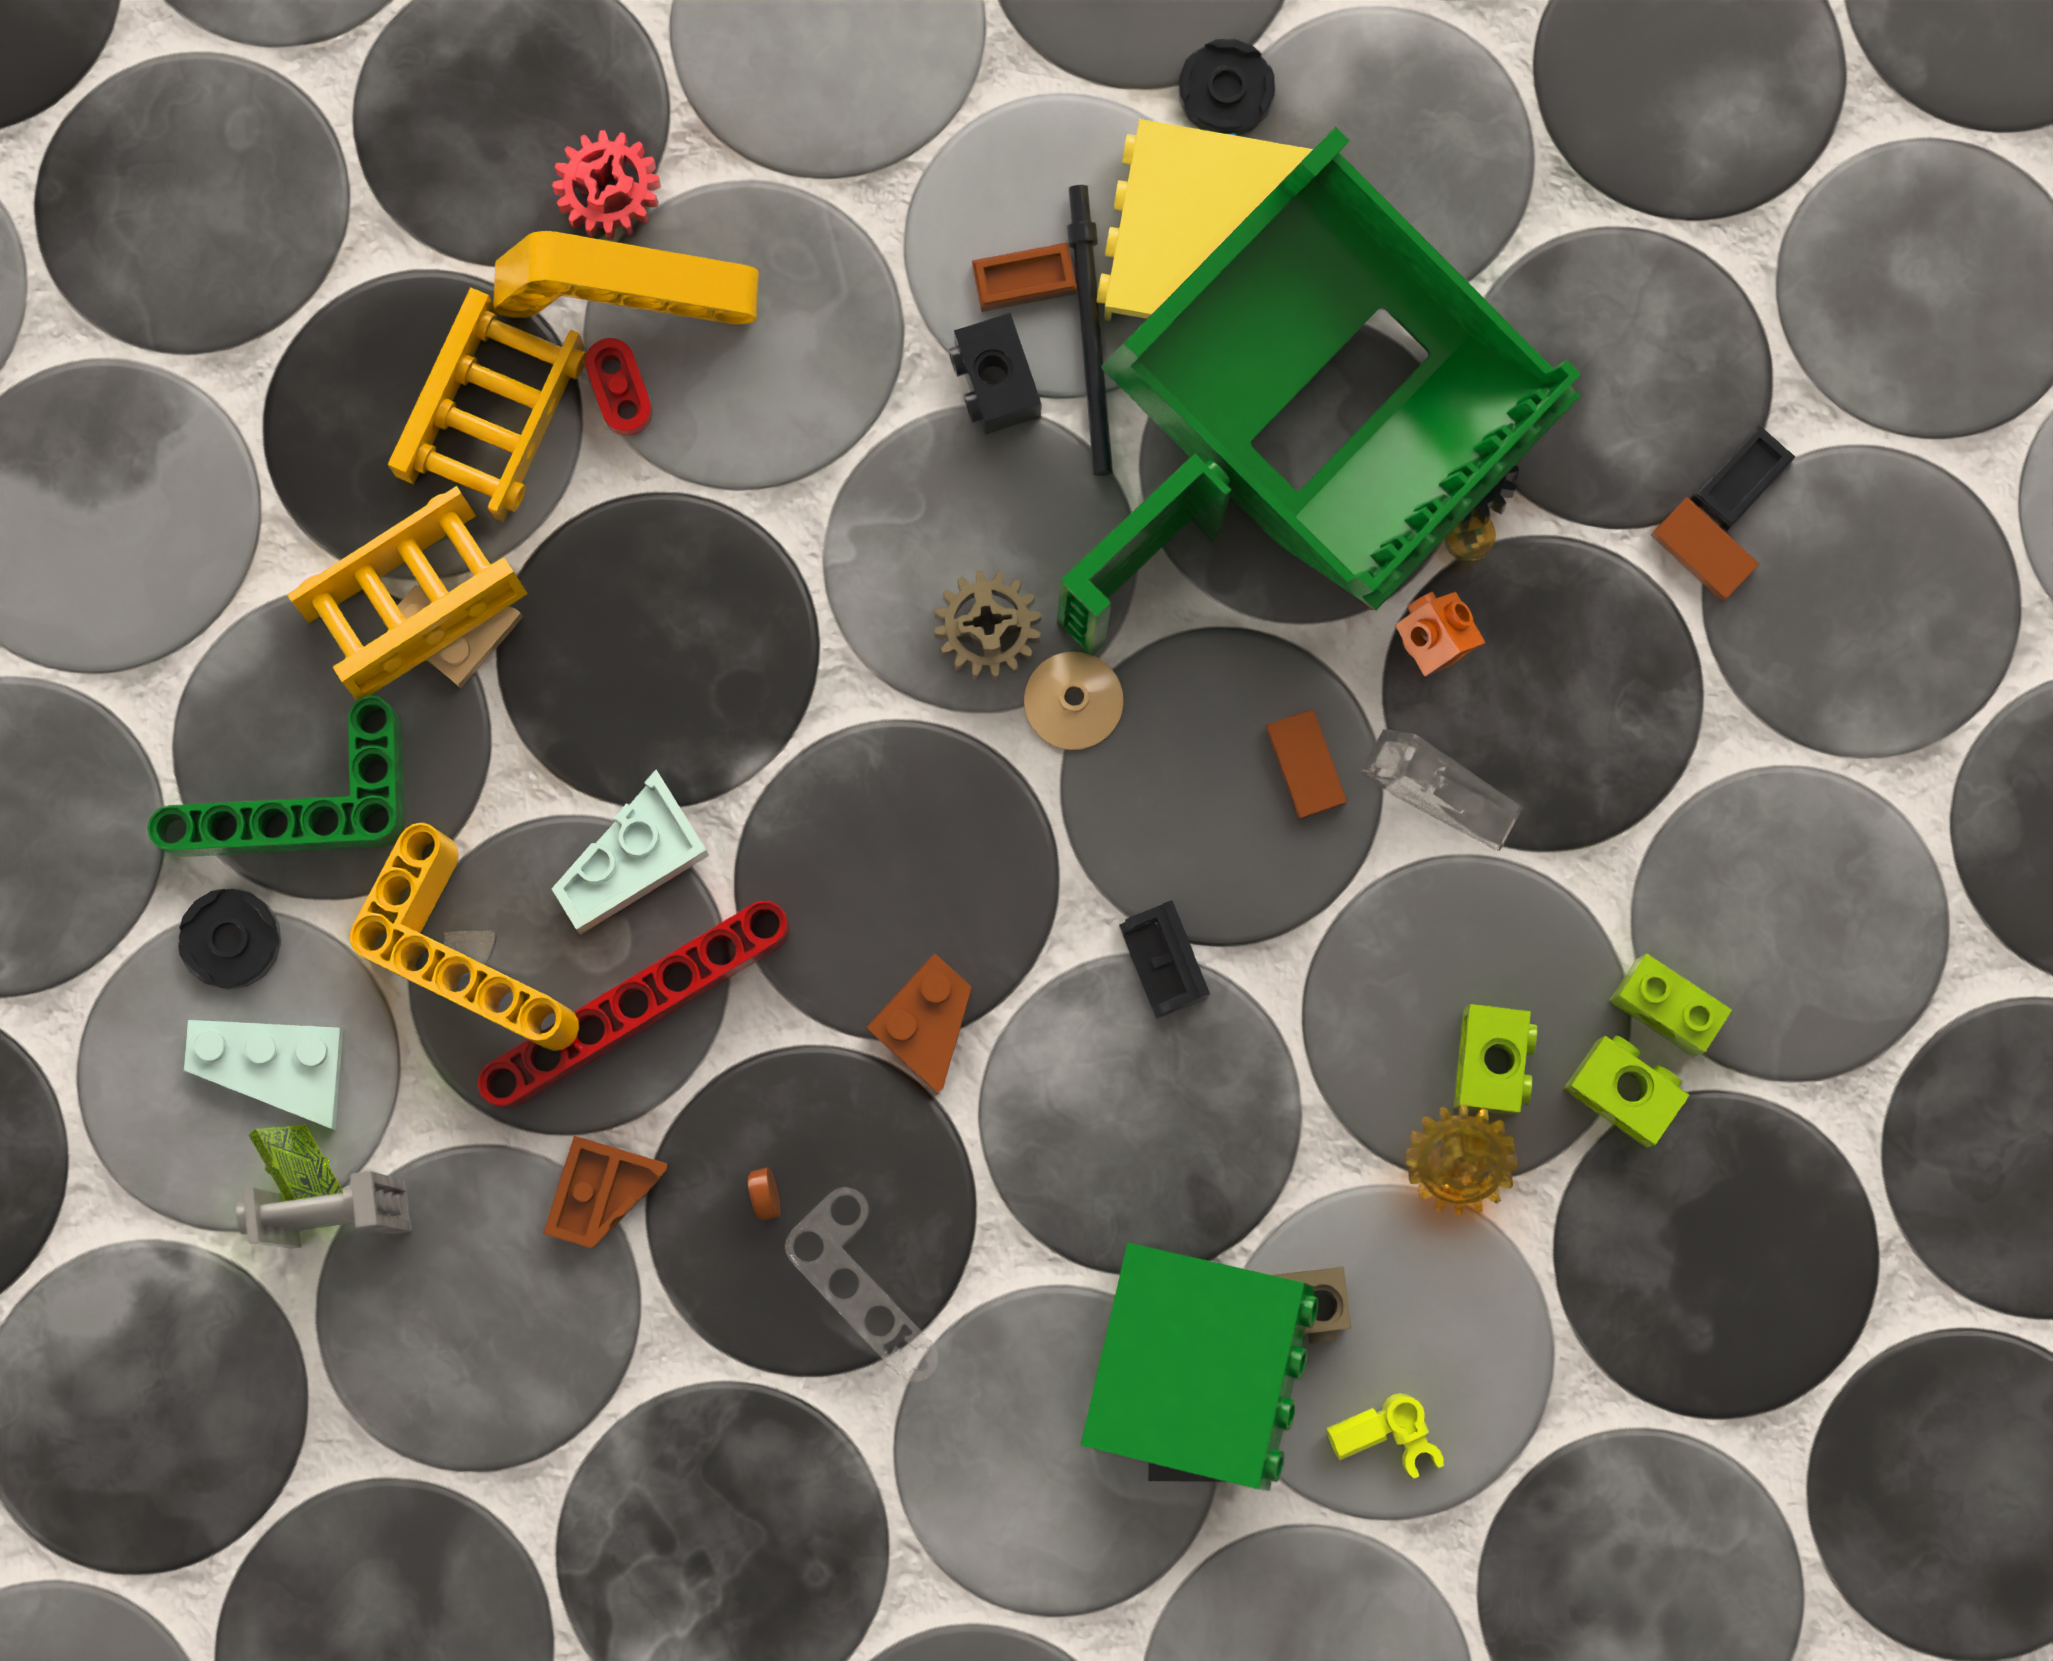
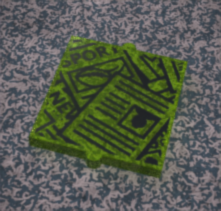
(295, 1162)

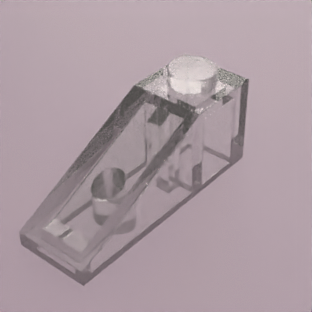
(1440, 787)

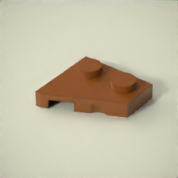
(925, 1021)
(599, 1191)

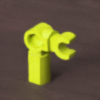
(1399, 1415)

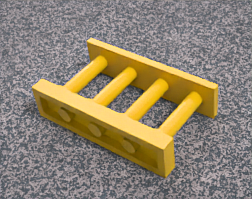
(459, 366)
(430, 629)

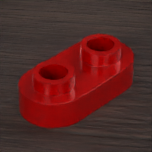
(620, 388)

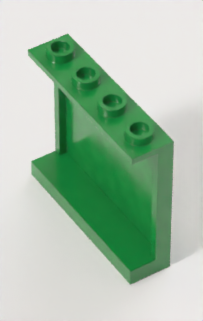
(1192, 493)
(1200, 1367)

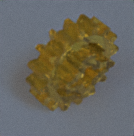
(1466, 1138)

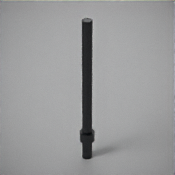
(1083, 237)

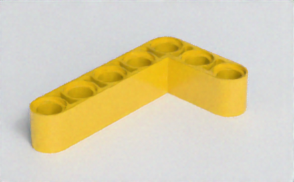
(622, 275)
(444, 964)

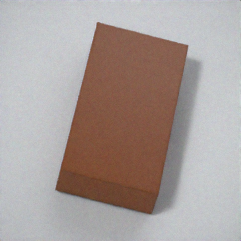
(1024, 277)
(1705, 549)
(1306, 764)

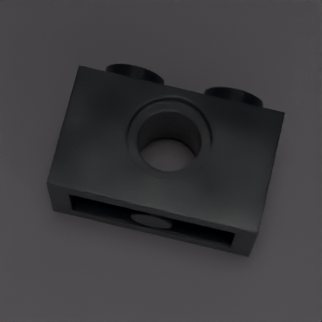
(997, 345)

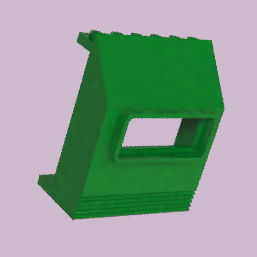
(1277, 310)

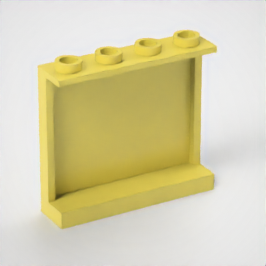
(1180, 205)

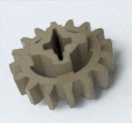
(1008, 623)

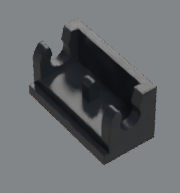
(1164, 959)

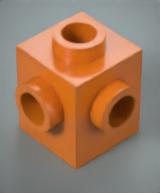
(1439, 632)

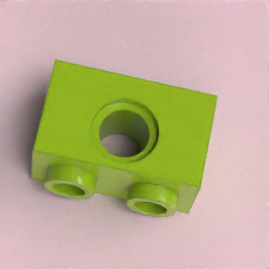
(1670, 1005)
(1475, 1083)
(1596, 1087)

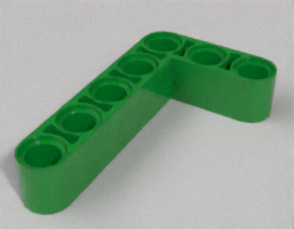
(304, 813)

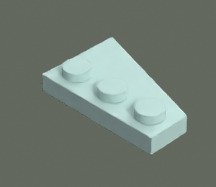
(632, 858)
(271, 1062)

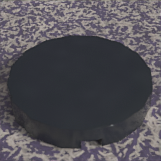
(1226, 87)
(229, 938)

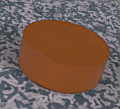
(764, 1194)

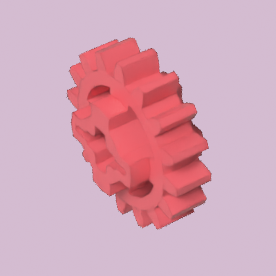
(610, 165)

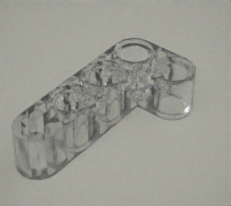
(869, 1293)

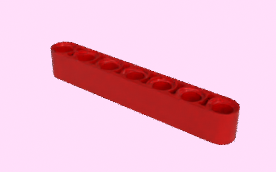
(661, 1003)

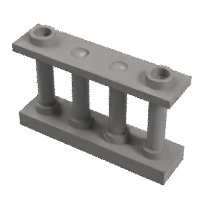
(371, 1202)

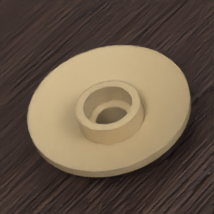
(1070, 725)

